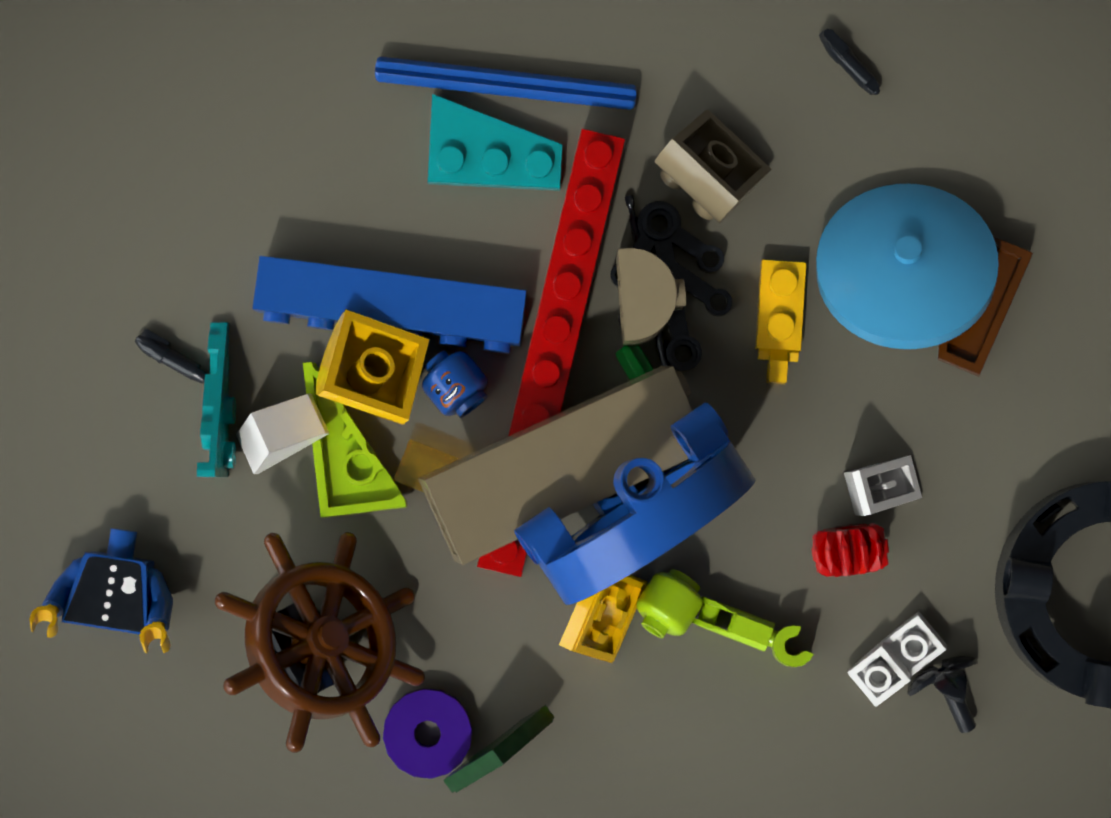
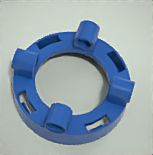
(642, 522)

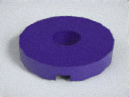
(422, 759)

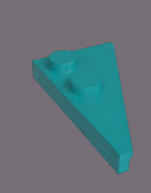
(217, 407)

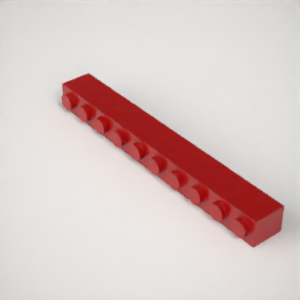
(563, 301)

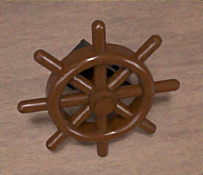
(303, 649)

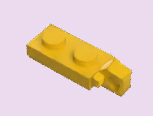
(780, 316)

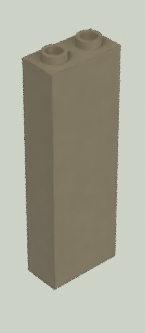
(557, 463)

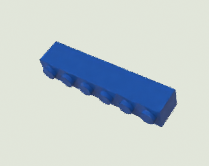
(408, 302)

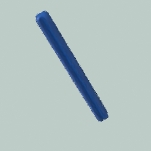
(505, 83)

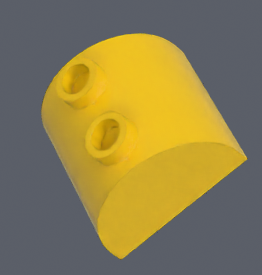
(372, 367)

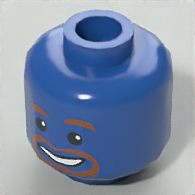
(454, 383)

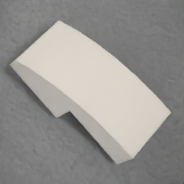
(897, 659)

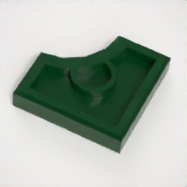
(500, 750)

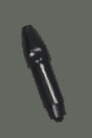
(843, 55)
(161, 351)

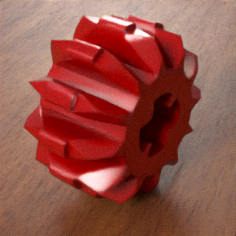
(850, 550)

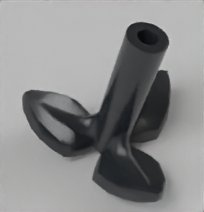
(952, 684)

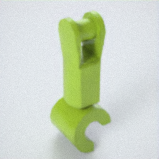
(752, 631)

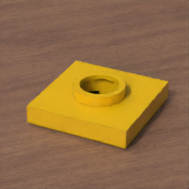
(603, 620)

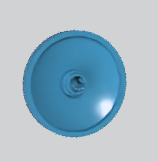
(907, 266)

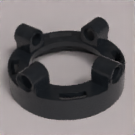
(1026, 583)

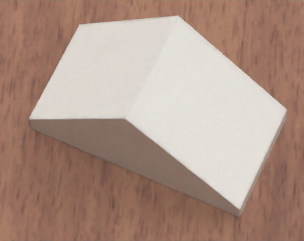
(280, 431)
(882, 486)

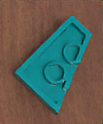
(487, 152)

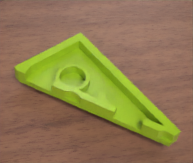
(346, 466)

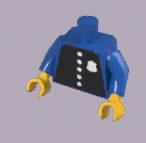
(111, 594)

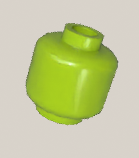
(669, 603)

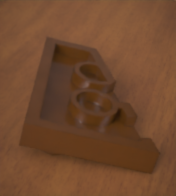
(973, 346)

